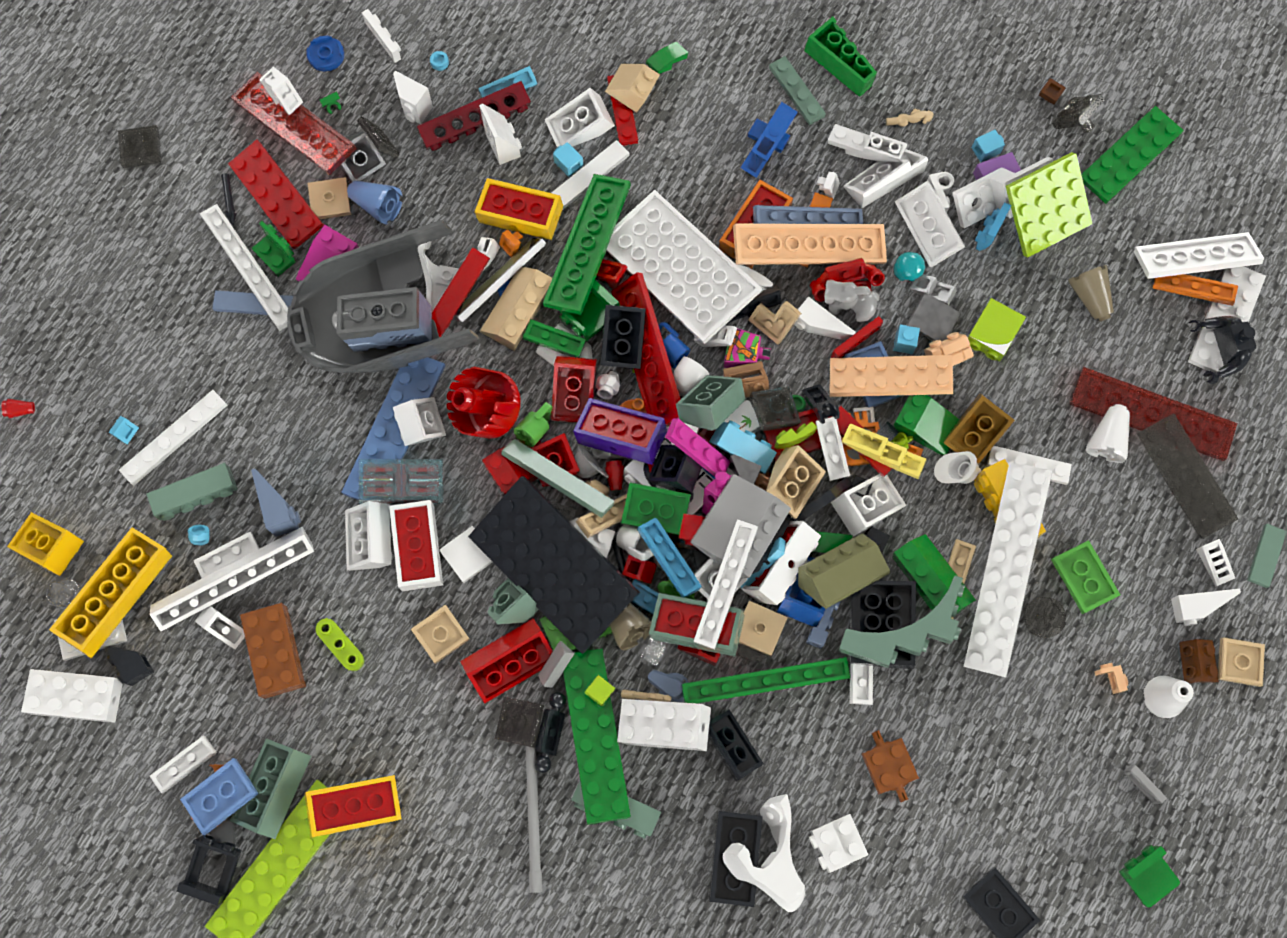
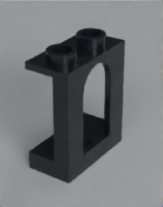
(201, 891)

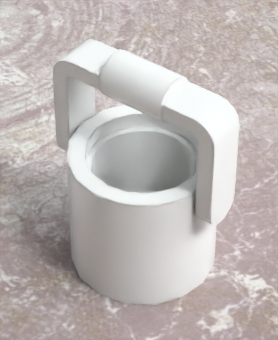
(631, 541)

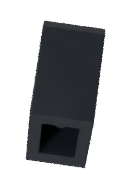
(130, 665)

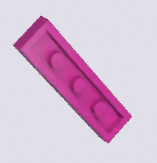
(696, 447)

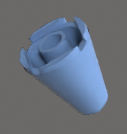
(376, 199)

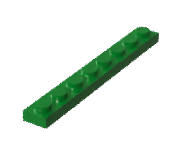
(765, 681)

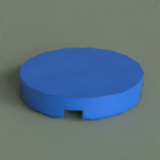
(325, 53)

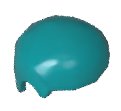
(909, 266)

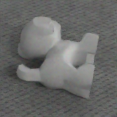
(847, 295)

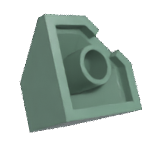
(511, 604)

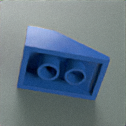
(800, 605)

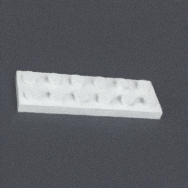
(1198, 255)
(1249, 282)

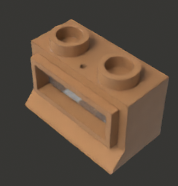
(752, 377)

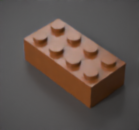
(272, 650)

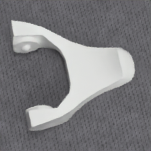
(439, 277)
(777, 873)

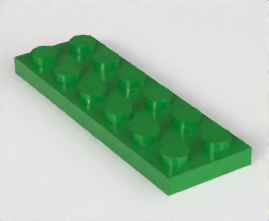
(1131, 154)

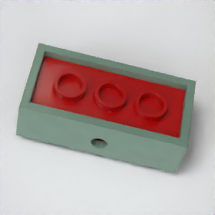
(678, 620)

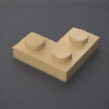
(775, 325)

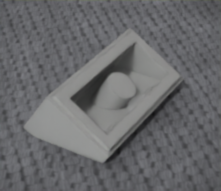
(555, 665)

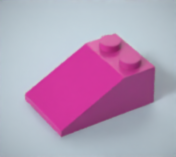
(324, 246)

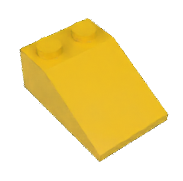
(45, 544)

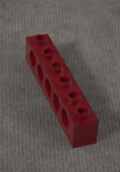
(431, 141)

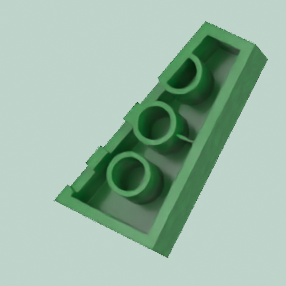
(839, 57)

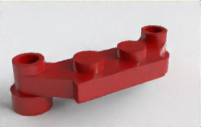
(846, 272)

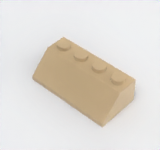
(516, 307)

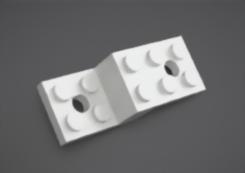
(990, 193)

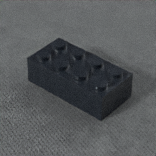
(731, 829)

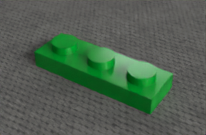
(554, 339)

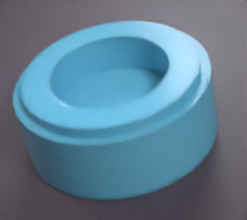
(439, 60)

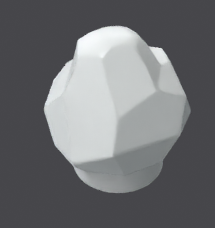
(607, 385)

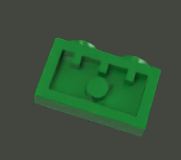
(274, 250)

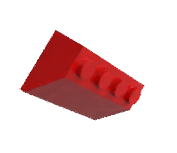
(507, 660)

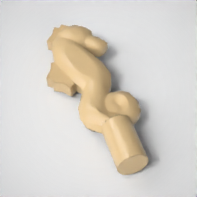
(915, 116)
(627, 694)

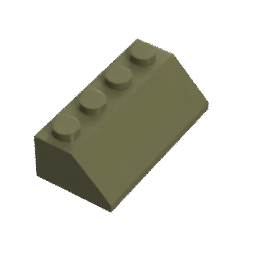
(842, 571)

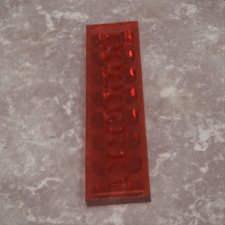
(299, 129)
(1207, 432)

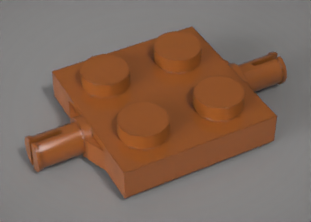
(890, 766)

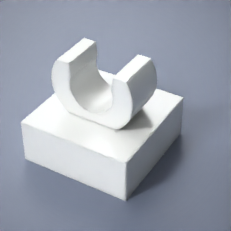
(829, 184)

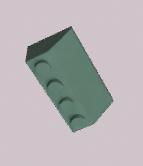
(276, 780)

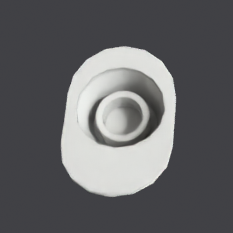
(957, 468)

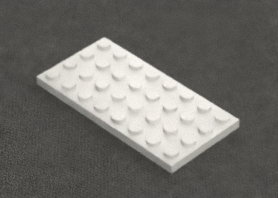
(681, 267)

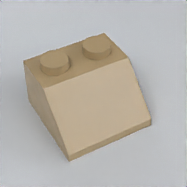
(632, 84)

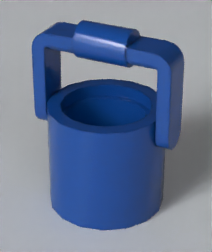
(674, 346)

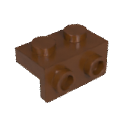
(1198, 661)

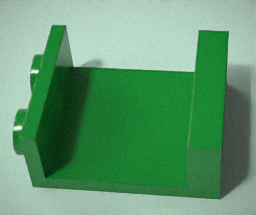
(593, 314)

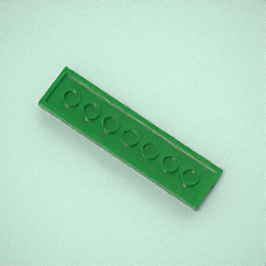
(587, 244)
(595, 741)

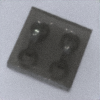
(139, 146)

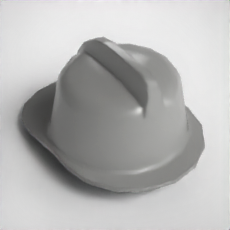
(587, 464)

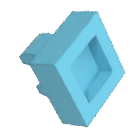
(123, 430)

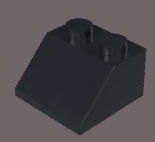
(674, 470)

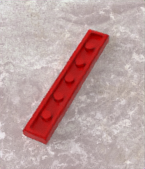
(458, 289)

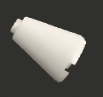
(1111, 435)
(1167, 696)

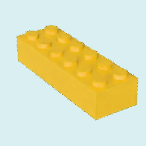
(111, 592)

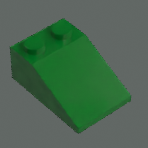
(926, 422)

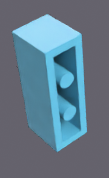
(743, 444)

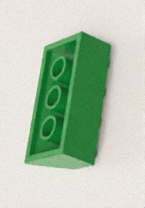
(930, 571)

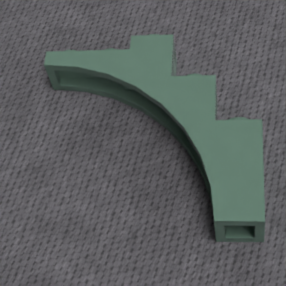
(880, 647)

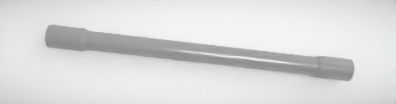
(535, 872)

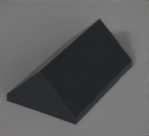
(622, 337)
(733, 745)

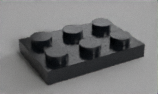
(1000, 906)

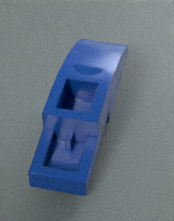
(769, 139)

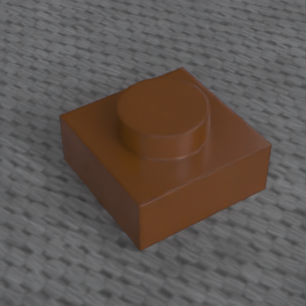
(1052, 91)

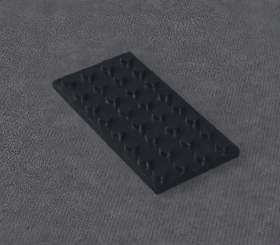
(553, 564)

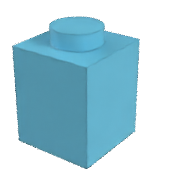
(988, 145)
(567, 159)
(906, 339)

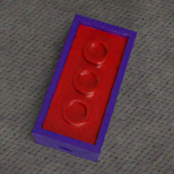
(620, 431)

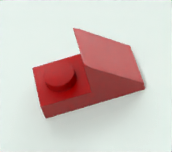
(611, 272)

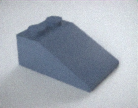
(277, 513)

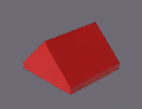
(558, 452)

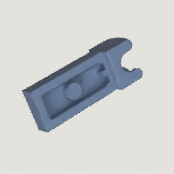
(818, 635)

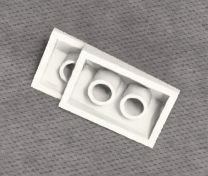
(885, 177)

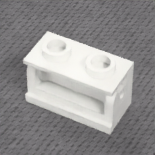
(281, 90)

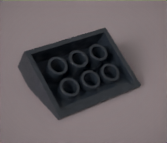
(885, 608)

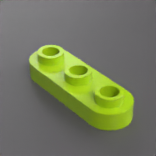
(347, 649)

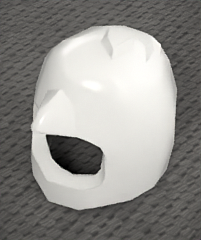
(688, 375)

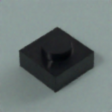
(878, 537)

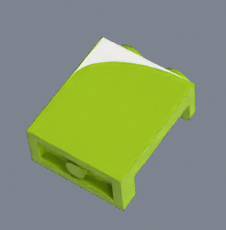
(995, 330)

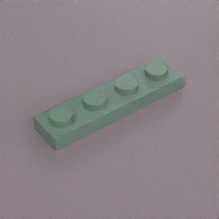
(797, 90)

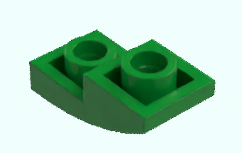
(665, 57)
(830, 541)

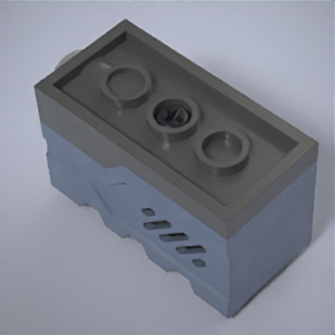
(383, 319)

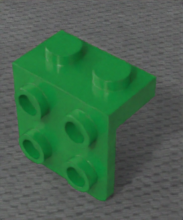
(1150, 875)

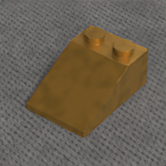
(979, 428)

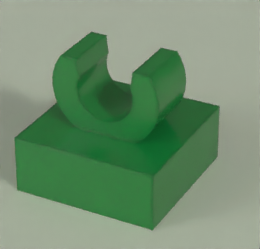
(330, 100)

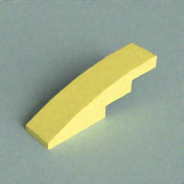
(883, 451)

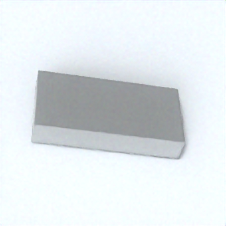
(1145, 785)

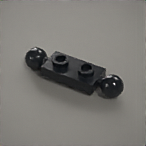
(550, 732)

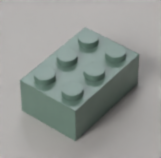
(711, 401)

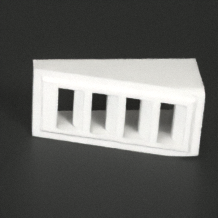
(717, 339)
(1206, 558)

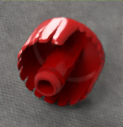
(483, 403)

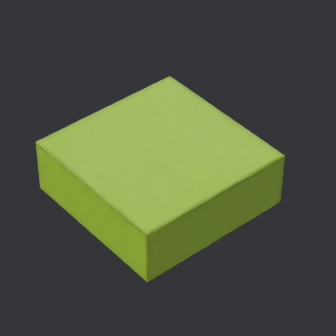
(600, 690)

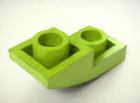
(790, 438)

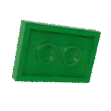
(649, 502)

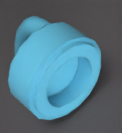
(198, 534)

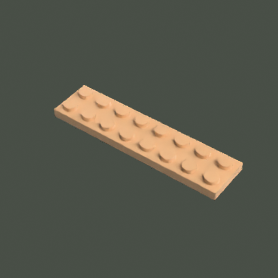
(808, 243)

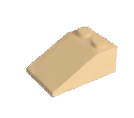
(794, 478)

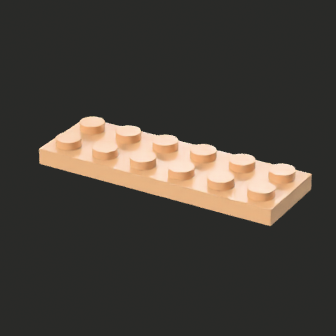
(891, 376)

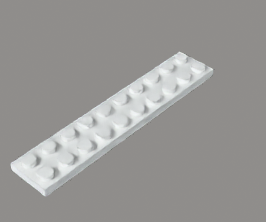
(1008, 569)

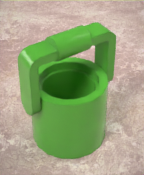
(534, 426)

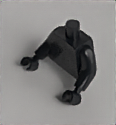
(1234, 342)

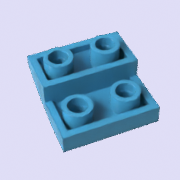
(992, 226)

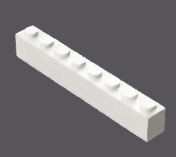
(231, 579)

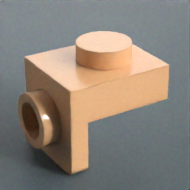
(1116, 677)

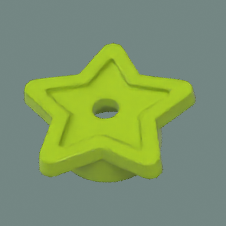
(902, 440)

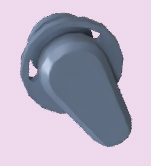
(668, 684)

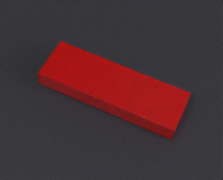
(857, 338)

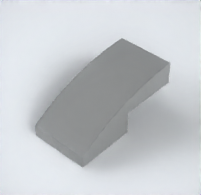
(930, 286)

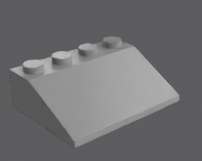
(746, 503)

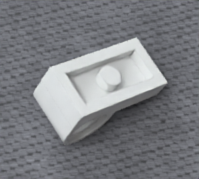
(940, 190)

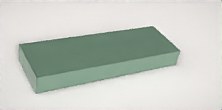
(1266, 555)

